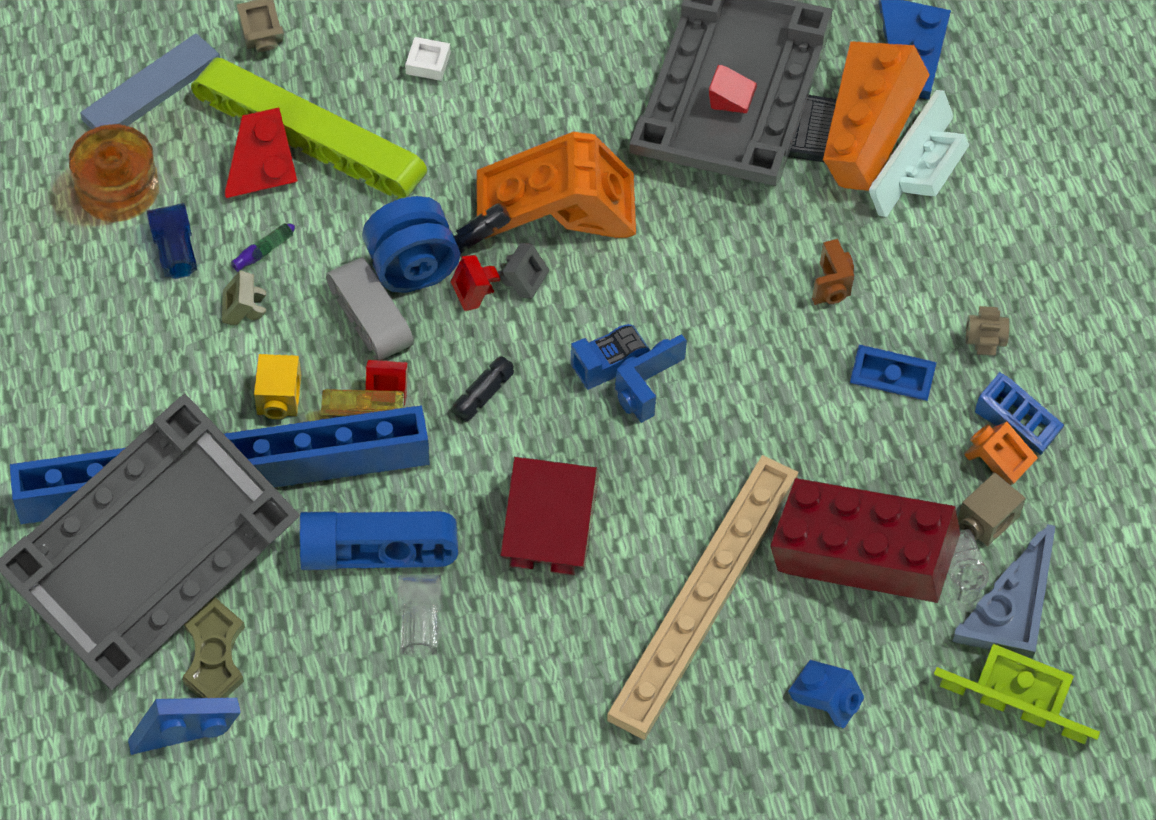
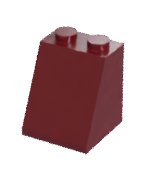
(549, 515)

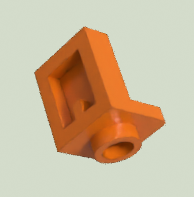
(1002, 451)

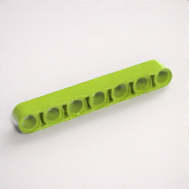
(313, 128)

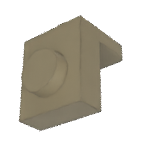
(260, 25)

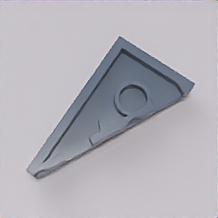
(1014, 606)

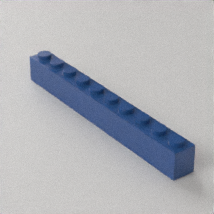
(280, 453)

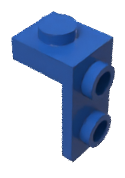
(631, 375)

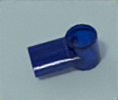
(172, 235)

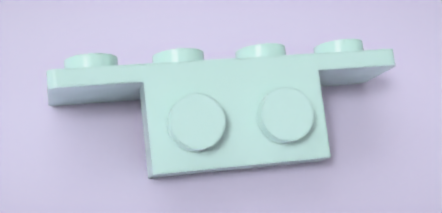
(922, 157)

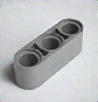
(371, 308)

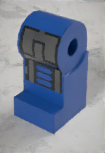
(598, 359)

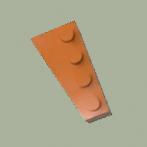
(871, 110)

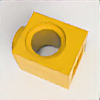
(277, 385)

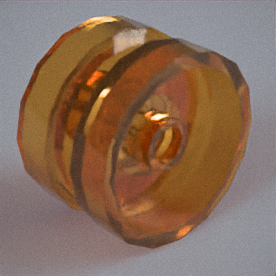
(114, 172)

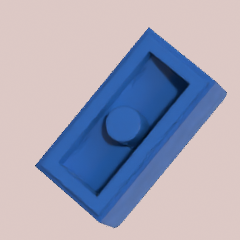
(893, 372)

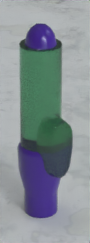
(263, 247)

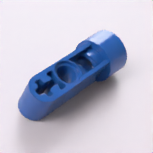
(377, 540)

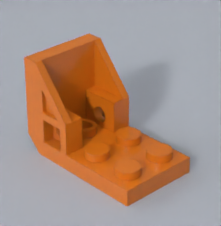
(566, 177)

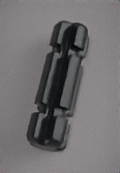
(481, 227)
(483, 388)

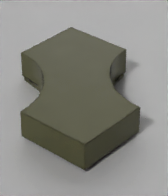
(214, 635)

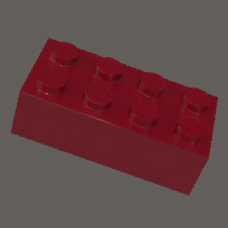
(866, 539)

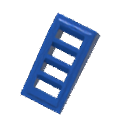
(1016, 396)

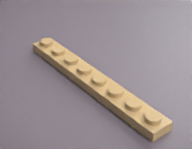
(702, 598)

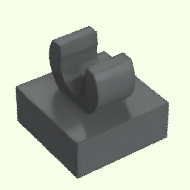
(524, 270)

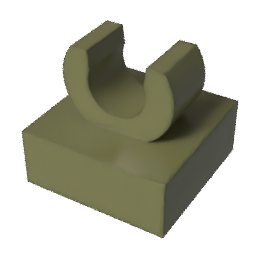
(240, 298)

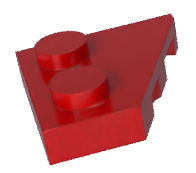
(260, 155)

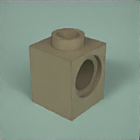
(991, 509)

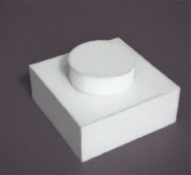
(427, 58)

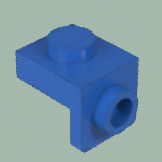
(828, 690)

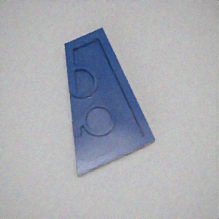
(919, 26)

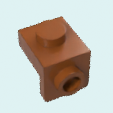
(838, 274)

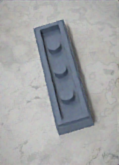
(151, 84)

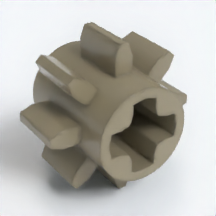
(987, 330)

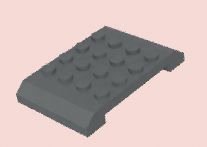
(762, 40)
(147, 542)

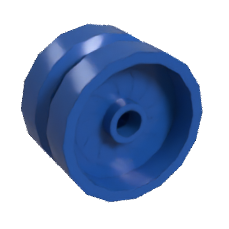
(410, 244)

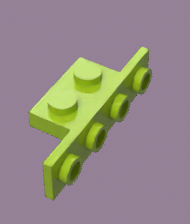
(1023, 684)

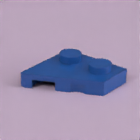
(183, 720)

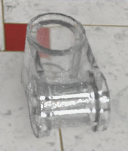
(966, 574)

